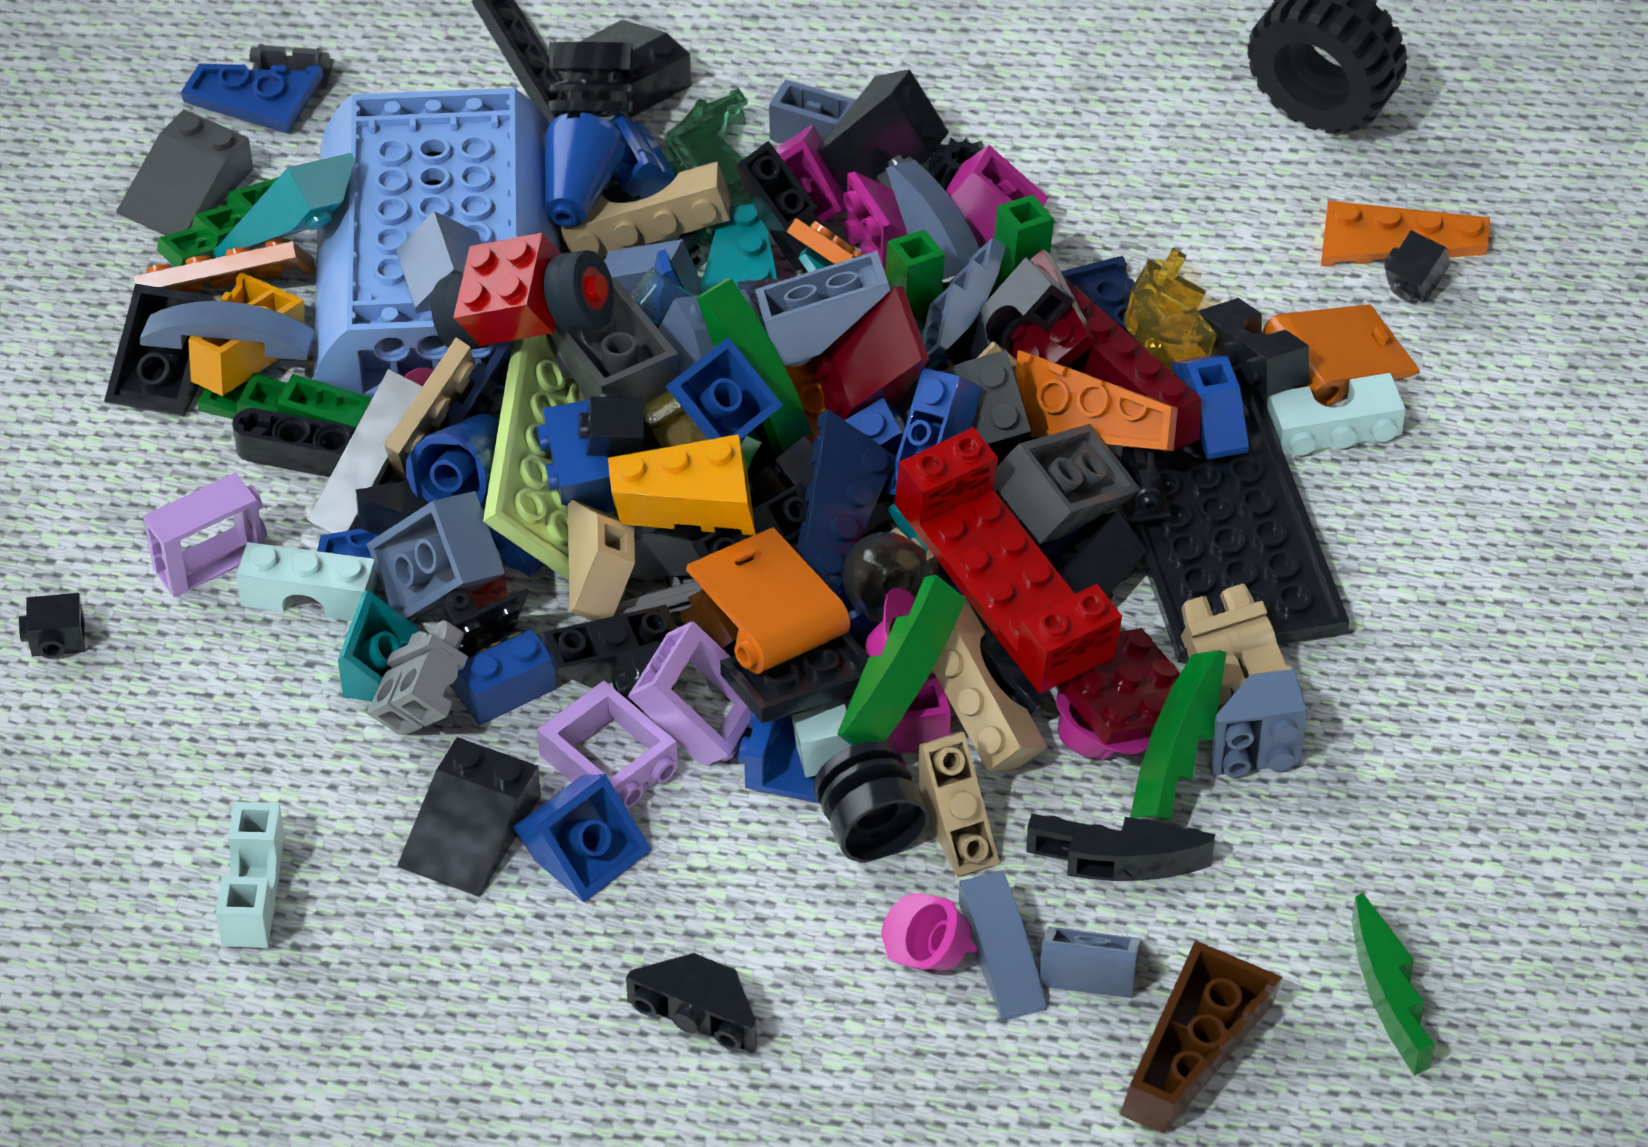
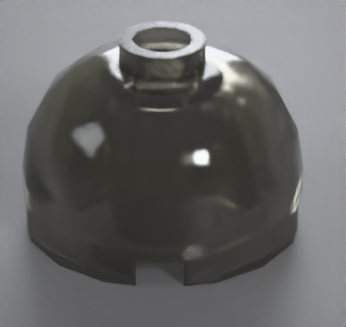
(878, 566)

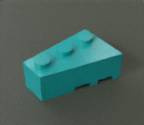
(739, 250)

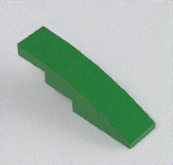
(211, 226)
(731, 316)
(297, 397)
(898, 674)
(1182, 723)
(1388, 975)

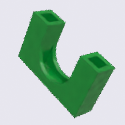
(919, 262)

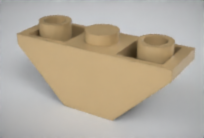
(599, 561)
(956, 804)

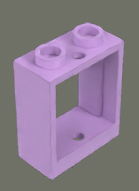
(197, 511)
(672, 713)
(590, 714)

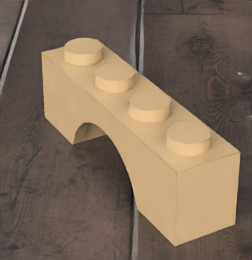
(688, 203)
(994, 722)

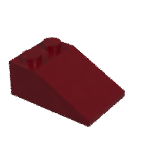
(872, 358)

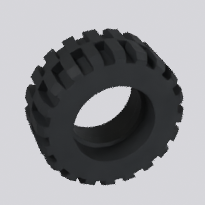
(1309, 84)

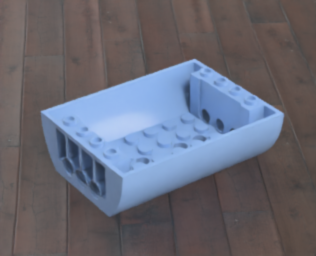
(416, 154)

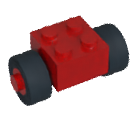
(521, 292)

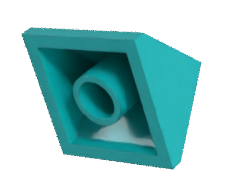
(368, 644)

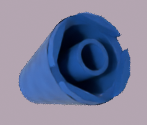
(578, 165)
(454, 460)

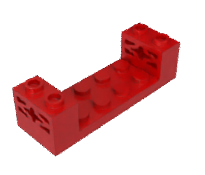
(999, 567)

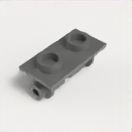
(267, 55)

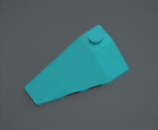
(295, 202)

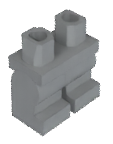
(419, 675)

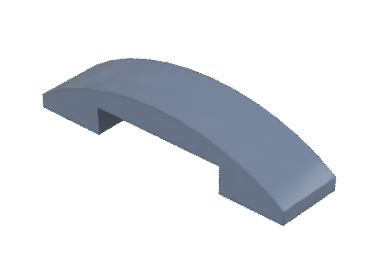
(229, 320)

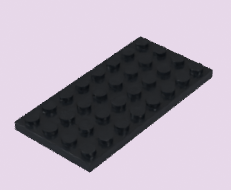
(1235, 526)

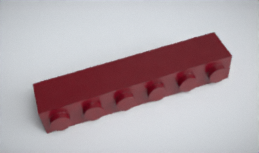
(1128, 364)

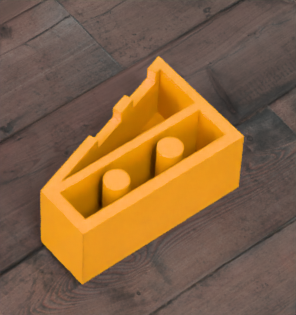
(227, 363)
(684, 485)

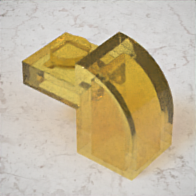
(1166, 286)
(1169, 336)
(670, 422)

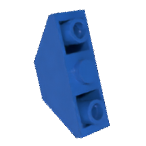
(1222, 412)

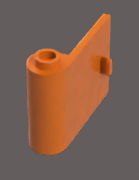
(1343, 347)
(771, 600)

